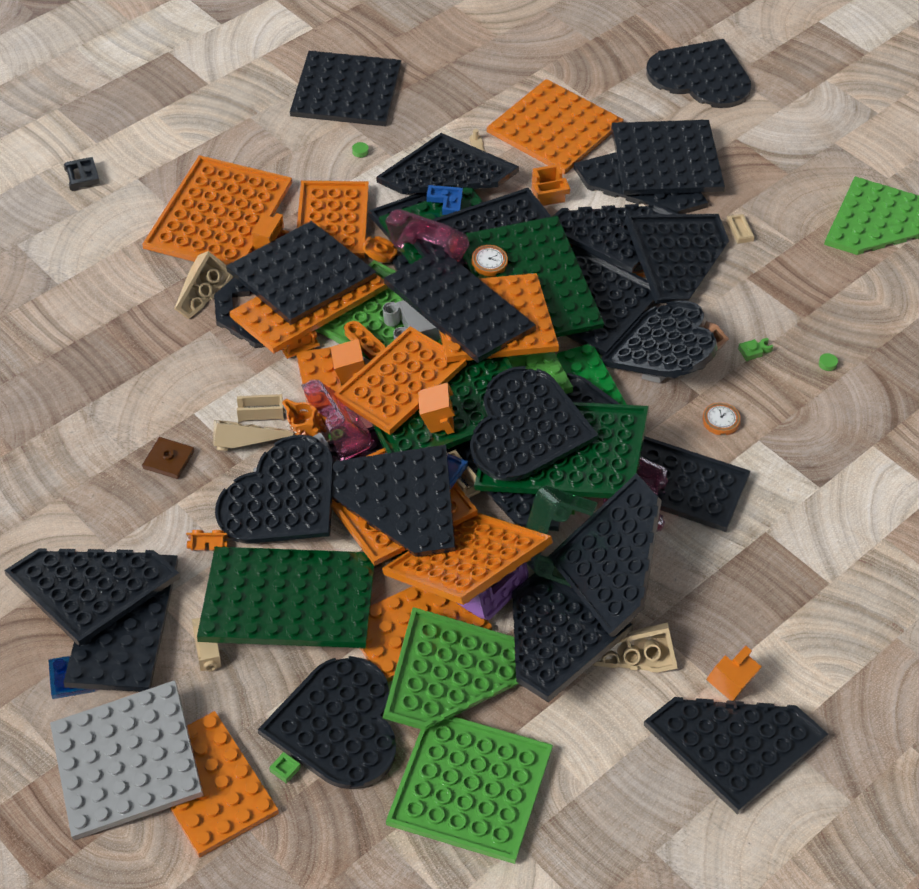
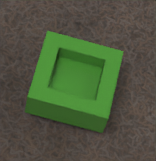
(285, 767)

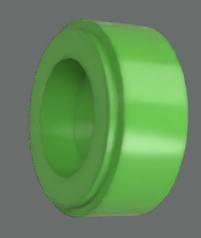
(360, 149)
(828, 362)

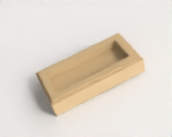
(740, 228)

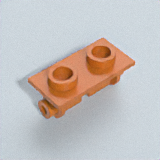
(304, 344)
(199, 540)

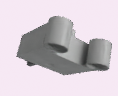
(396, 311)

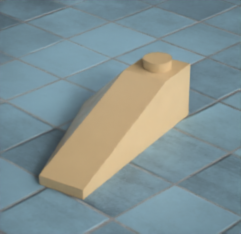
(203, 281)
(233, 435)
(643, 650)

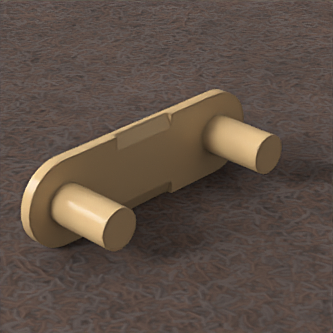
(476, 140)

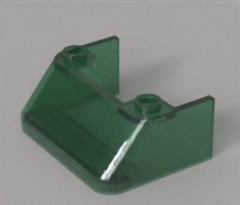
(554, 505)

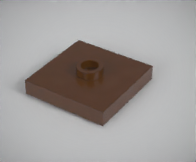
(168, 458)

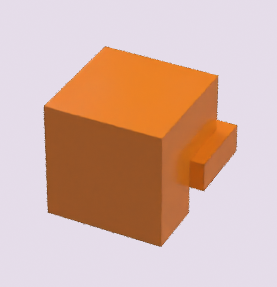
(549, 185)
(267, 230)
(347, 359)
(437, 408)
(734, 675)

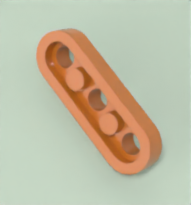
(369, 342)

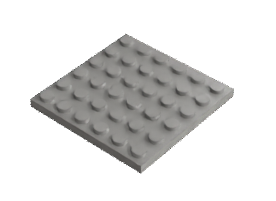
(125, 760)

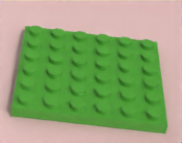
(471, 787)

